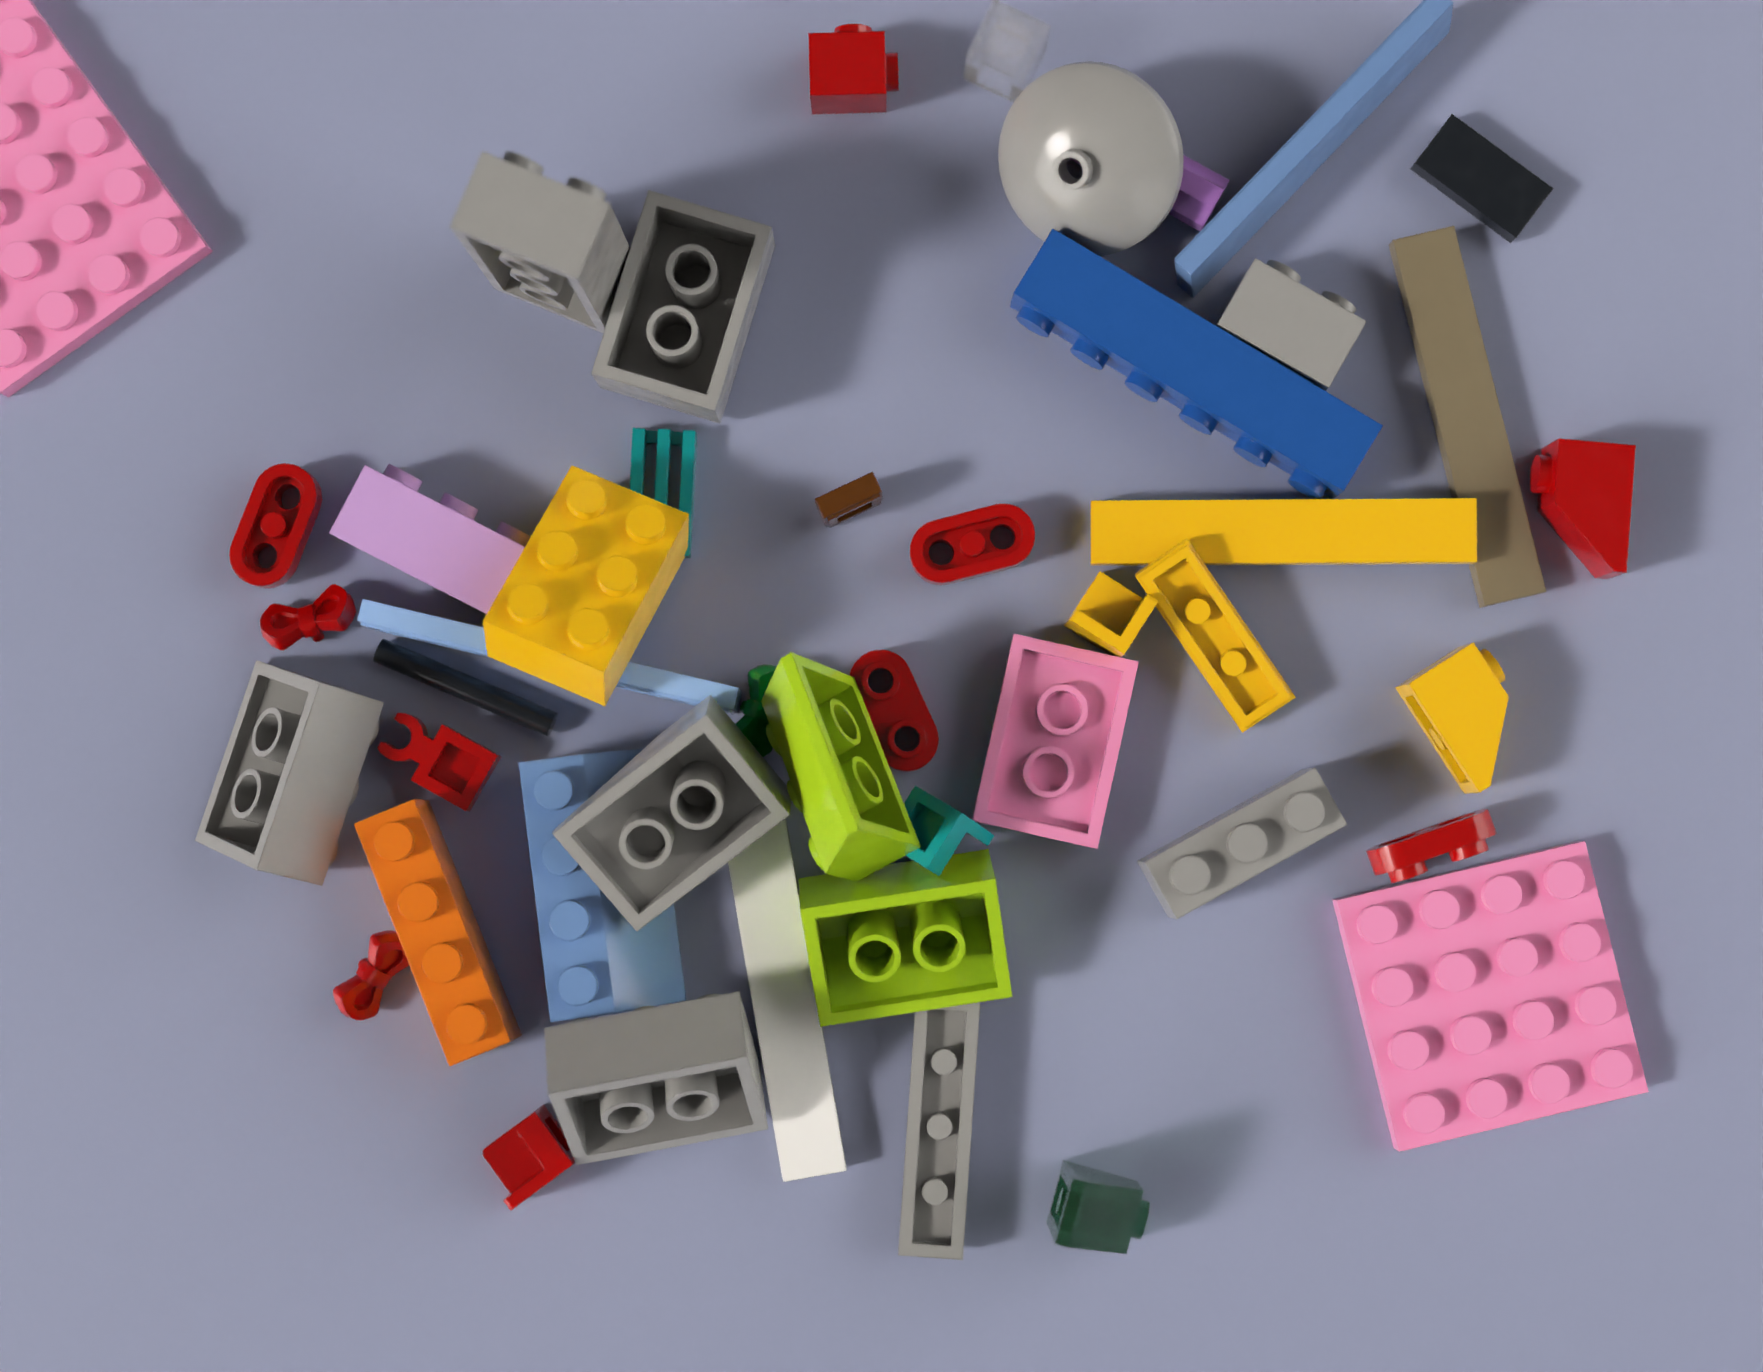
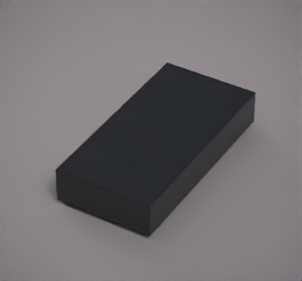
(1481, 178)

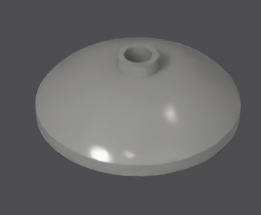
(1119, 137)

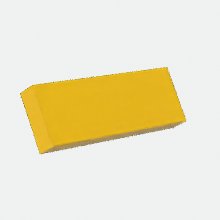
(1215, 635)

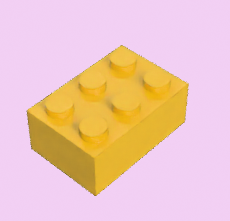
(587, 585)

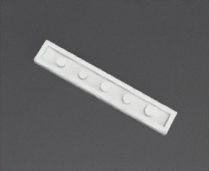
(786, 1008)

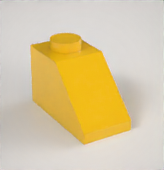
(1461, 712)

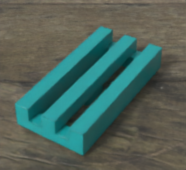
(664, 439)

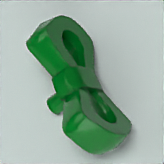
(755, 720)

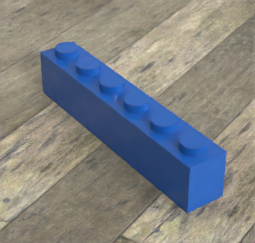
(1193, 366)

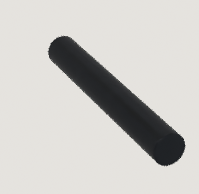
(465, 687)

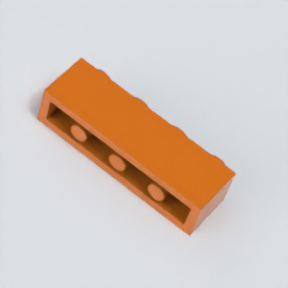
(438, 930)

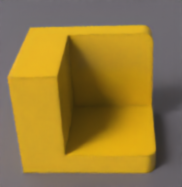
(1110, 615)

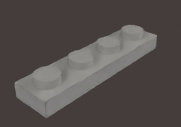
(939, 1132)

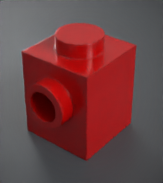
(851, 70)

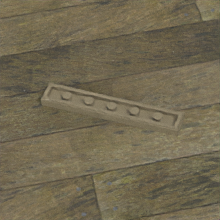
(1466, 412)

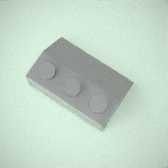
(289, 774)

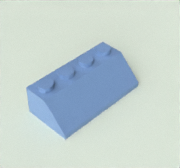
(588, 948)

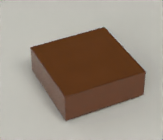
(849, 500)

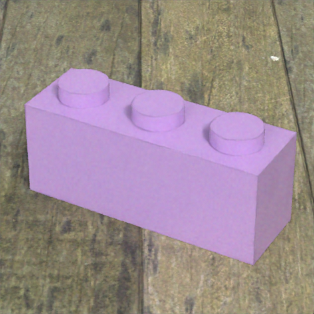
(428, 537)

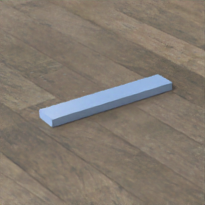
(472, 640)

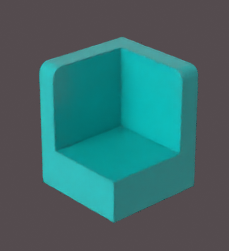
(939, 829)

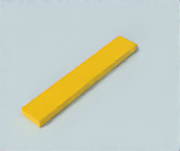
(1286, 531)

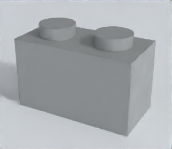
(1292, 322)

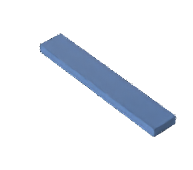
(1312, 144)

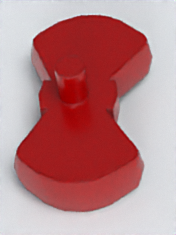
(329, 612)
(362, 994)

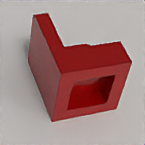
(529, 1156)

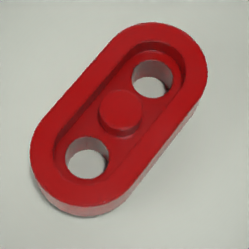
(270, 524)
(971, 544)
(897, 709)
(1407, 854)

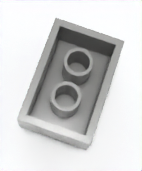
(684, 306)
(655, 1078)

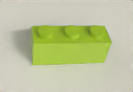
(836, 769)
(905, 939)

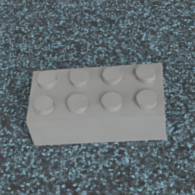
(543, 238)

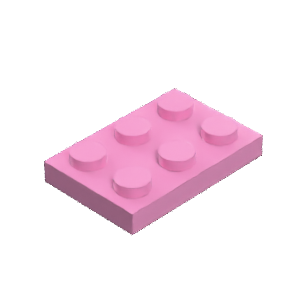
(1055, 741)

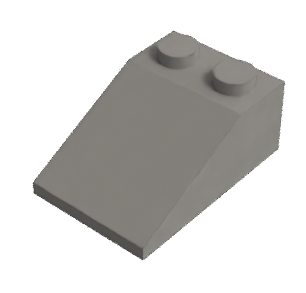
(675, 814)

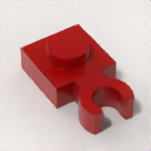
(448, 764)

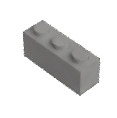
(1242, 842)

